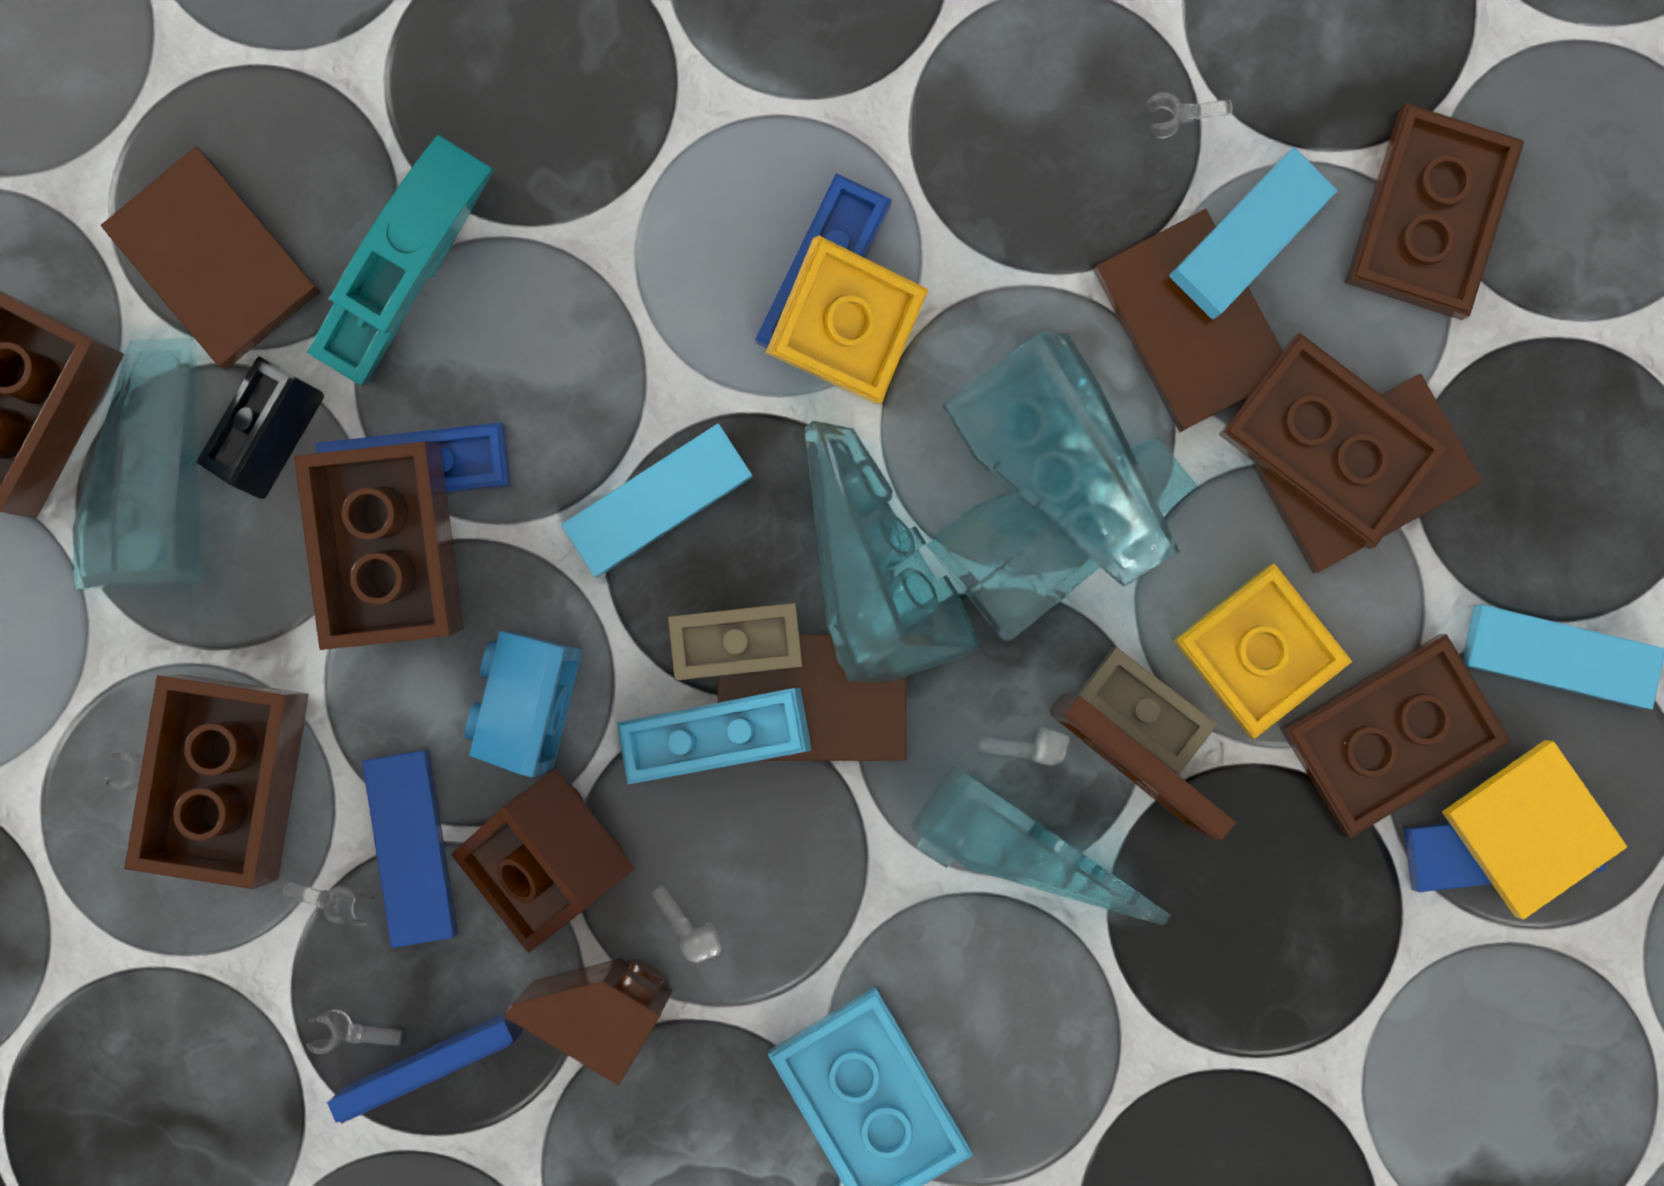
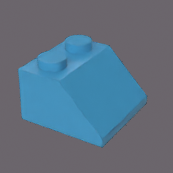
(523, 703)

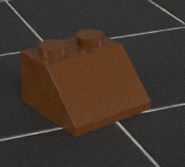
(542, 860)
(595, 1013)

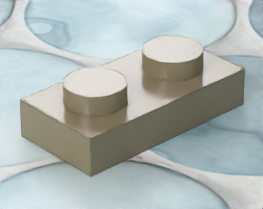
(735, 641)
(1147, 710)

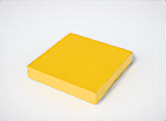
(846, 320)
(1262, 651)
(1534, 829)

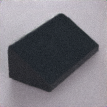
(260, 428)

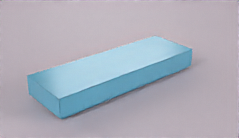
(1253, 233)
(657, 501)
(1563, 657)
(714, 736)

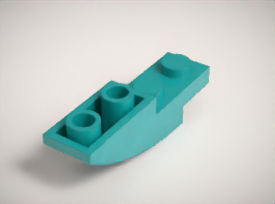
(397, 259)

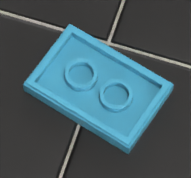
(869, 1097)

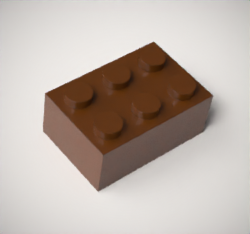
(47, 396)
(379, 544)
(216, 781)

